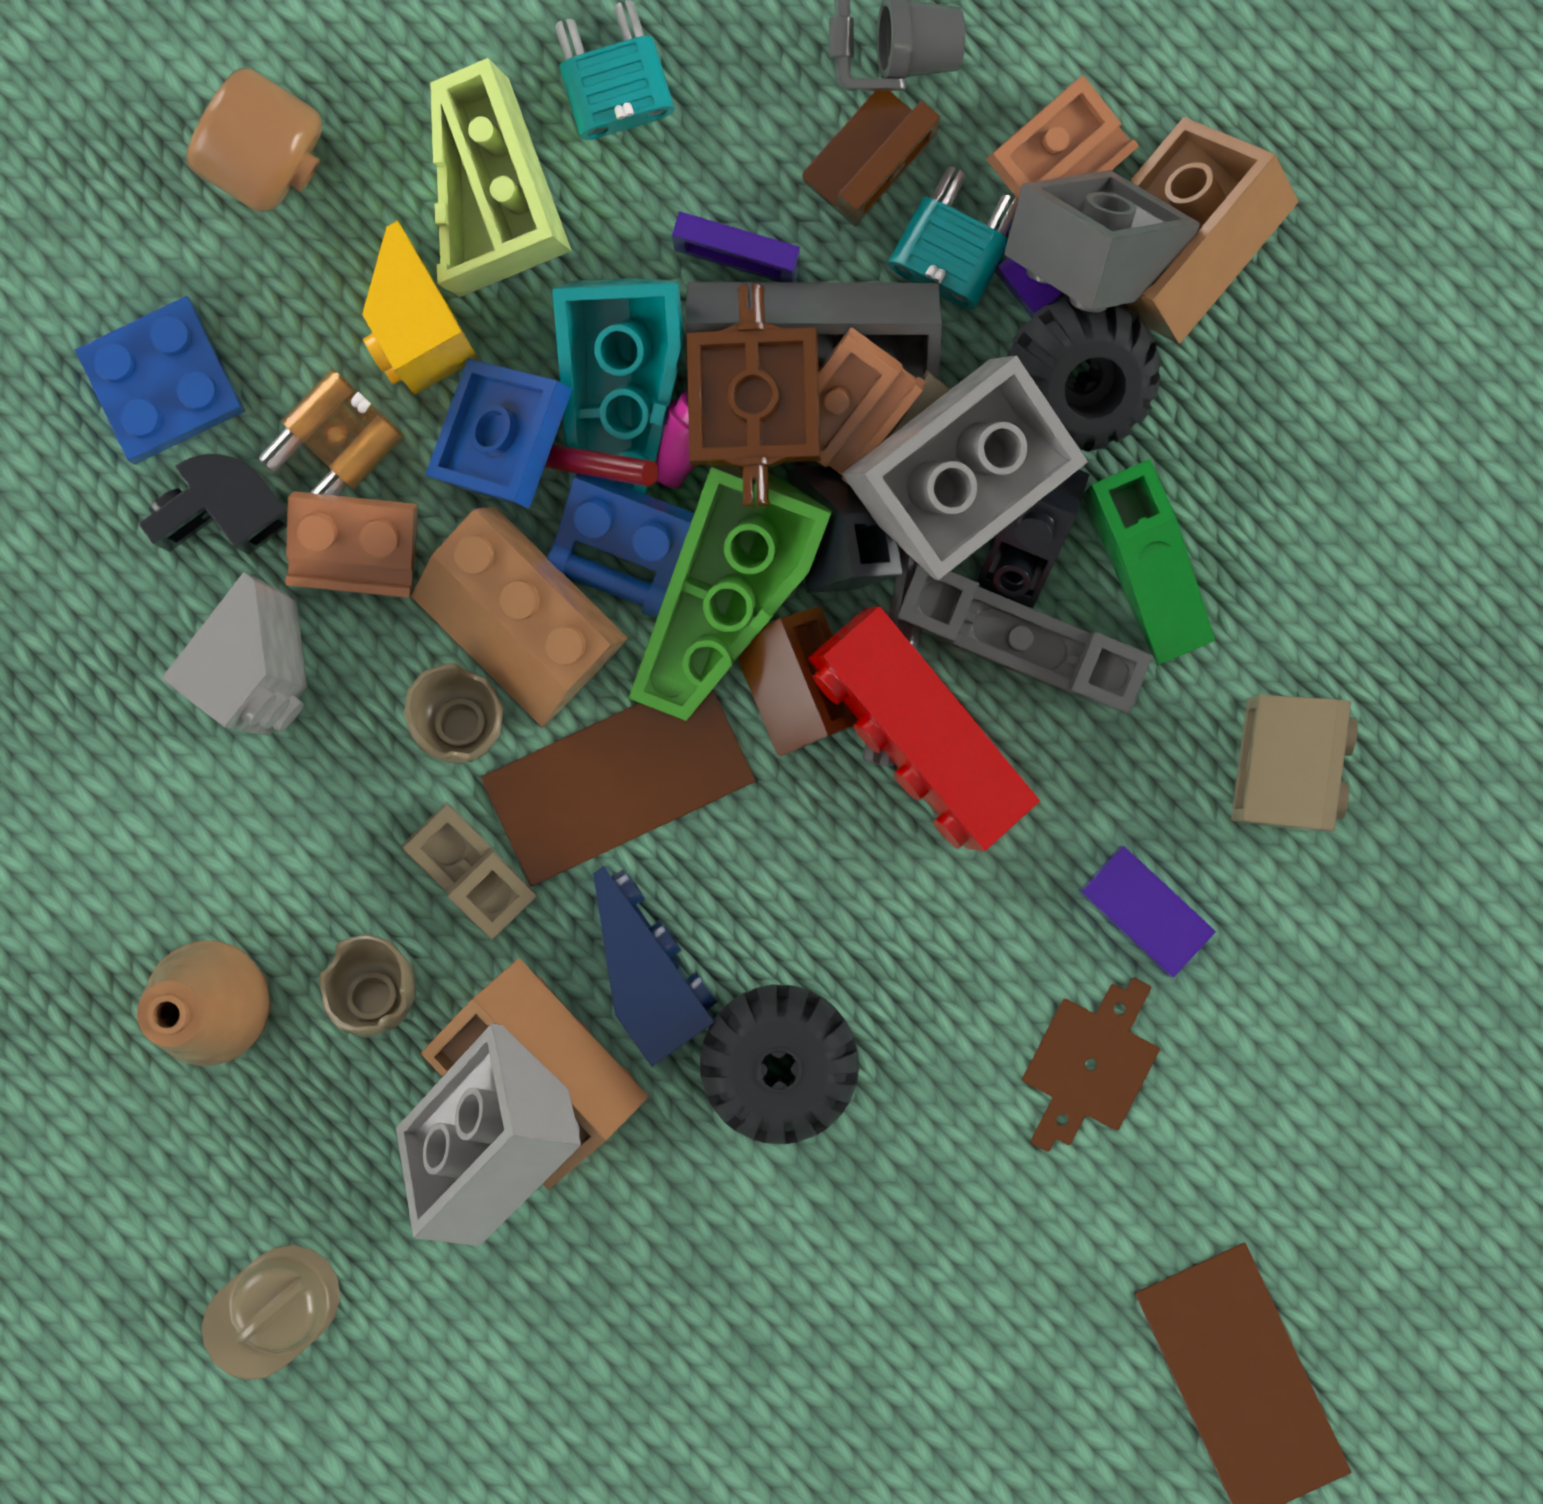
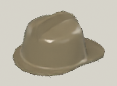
(270, 1312)

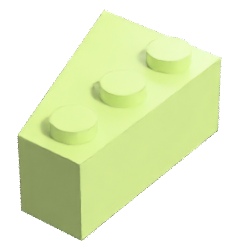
(491, 187)

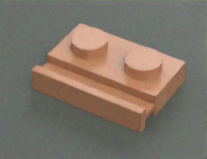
(1063, 140)
(860, 400)
(351, 544)

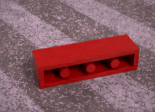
(922, 730)

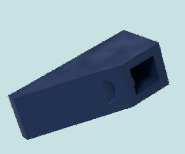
(647, 985)

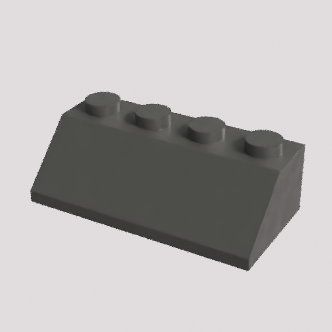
(894, 316)

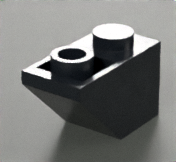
(1030, 544)
(853, 545)

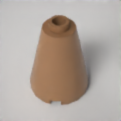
(205, 1003)

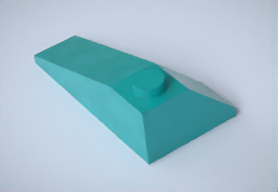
(621, 361)

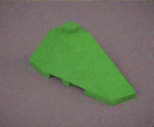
(726, 586)

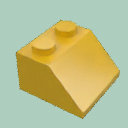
(409, 319)

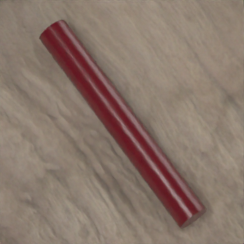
(602, 465)

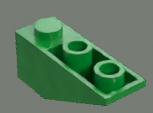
(1150, 560)

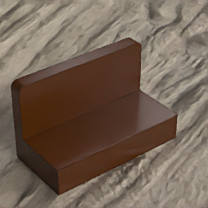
(870, 153)
(784, 683)

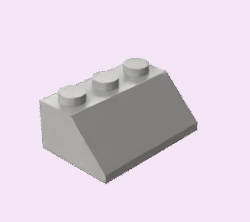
(966, 466)
(246, 660)
(484, 1140)

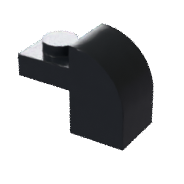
(223, 491)

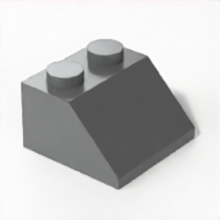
(1096, 237)

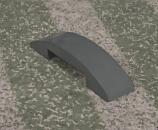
(1025, 640)

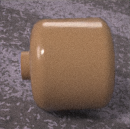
(255, 141)

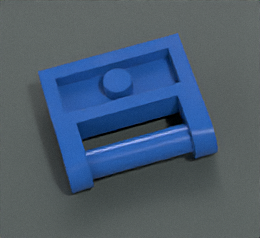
(627, 527)

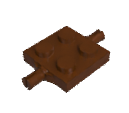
(753, 396)

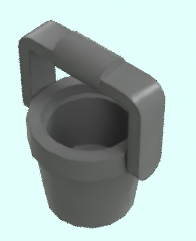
(910, 42)

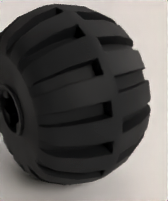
(1120, 375)
(779, 1022)

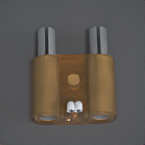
(339, 430)

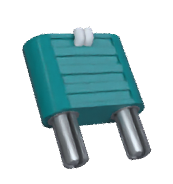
(614, 84)
(952, 247)

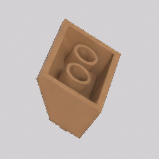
(1236, 198)
(516, 613)
(598, 1086)

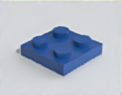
(160, 380)
(499, 432)

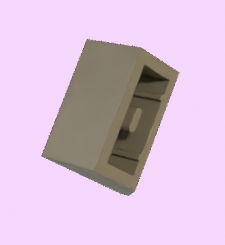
(1294, 762)

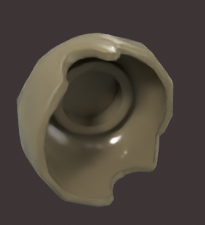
(453, 714)
(367, 986)

